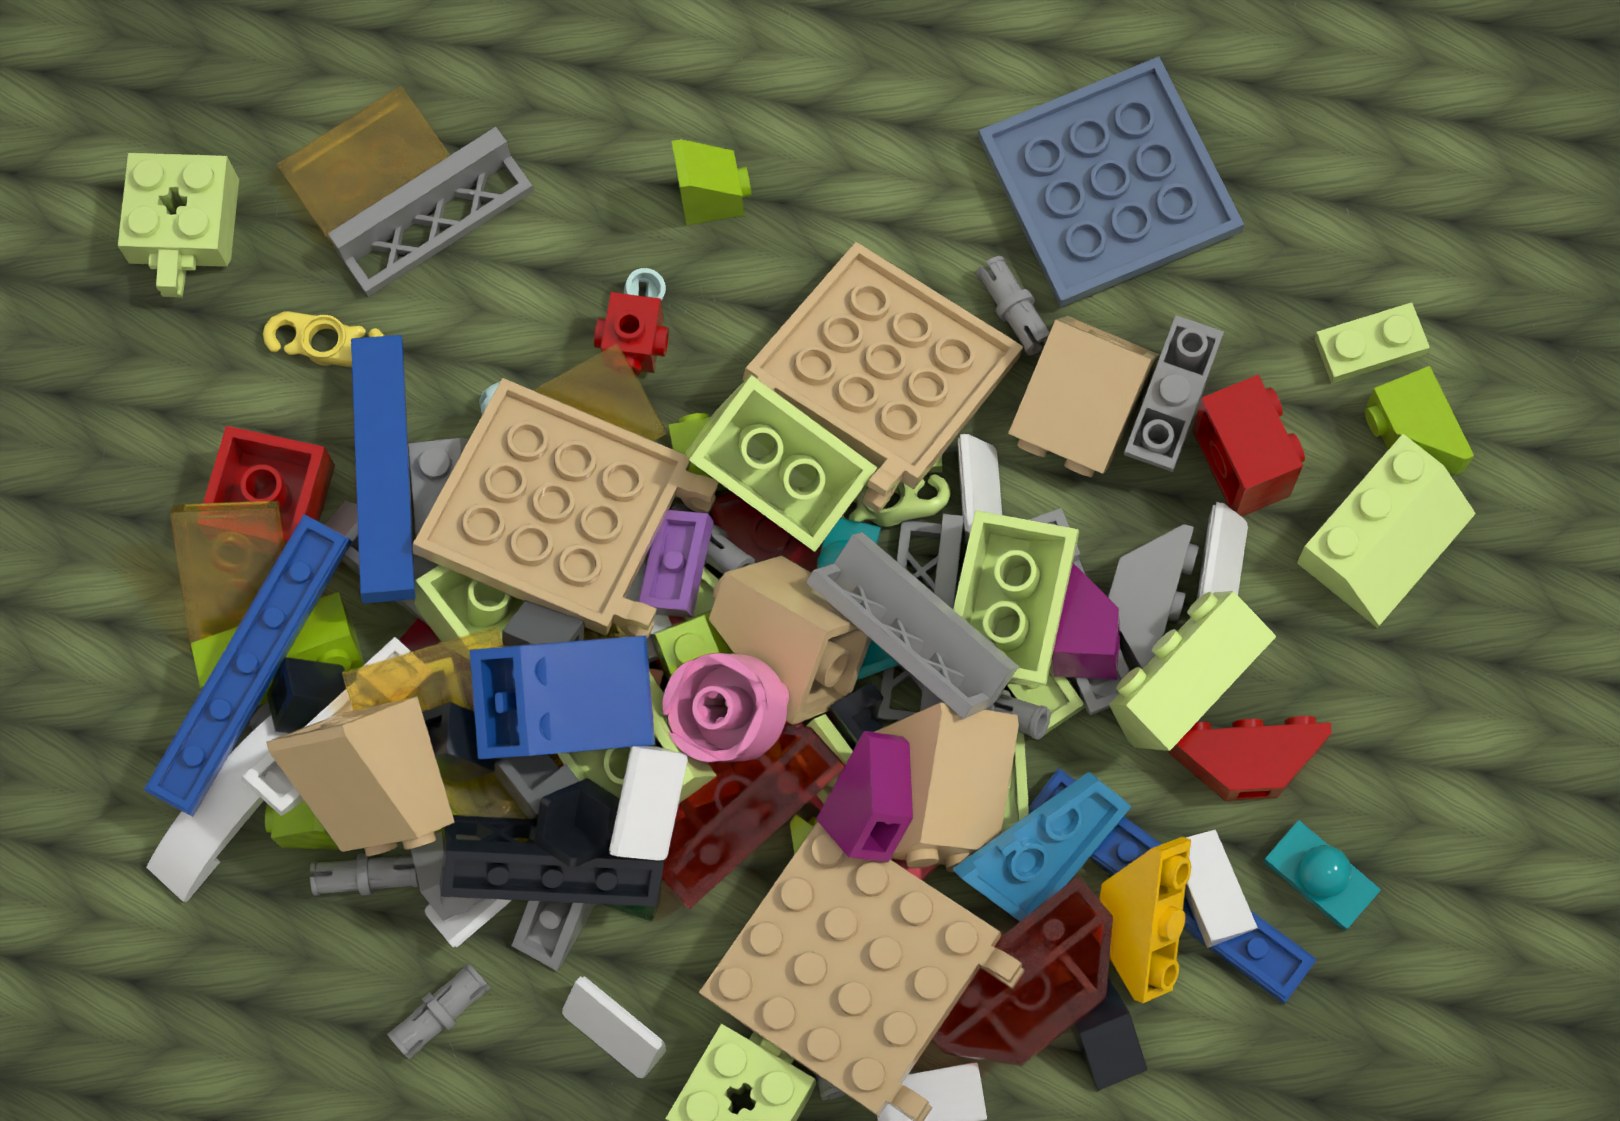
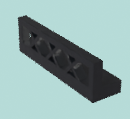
(523, 871)

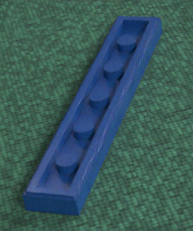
(382, 470)
(248, 665)
(1260, 955)

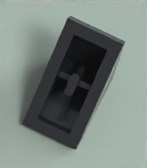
(1109, 1042)

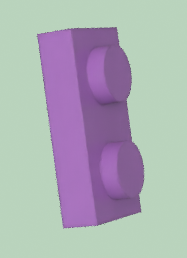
(676, 563)

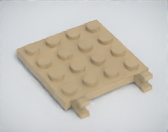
(885, 367)
(558, 508)
(855, 970)

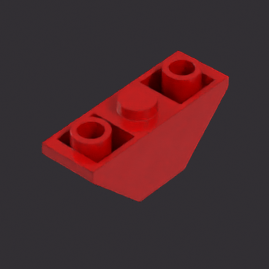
(1250, 757)

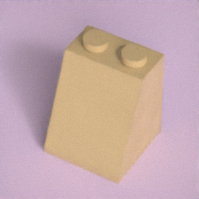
(1082, 395)
(791, 628)
(368, 776)
(956, 782)

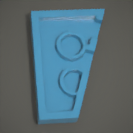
(1045, 847)

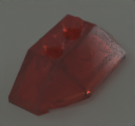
(744, 809)
(1064, 978)

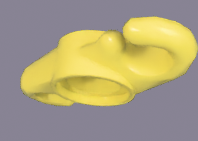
(306, 327)

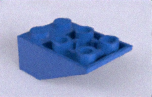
(562, 697)

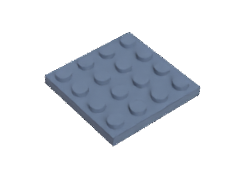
(1110, 181)

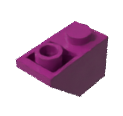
(1087, 632)
(871, 798)

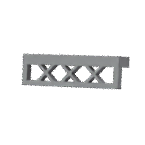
(421, 197)
(944, 587)
(914, 626)

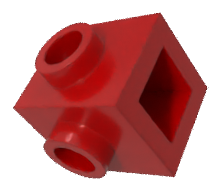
(637, 327)

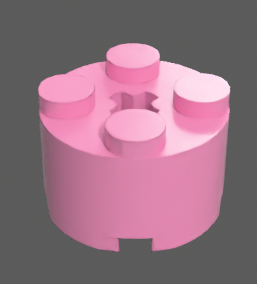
(710, 730)

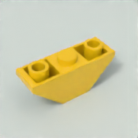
(1148, 918)

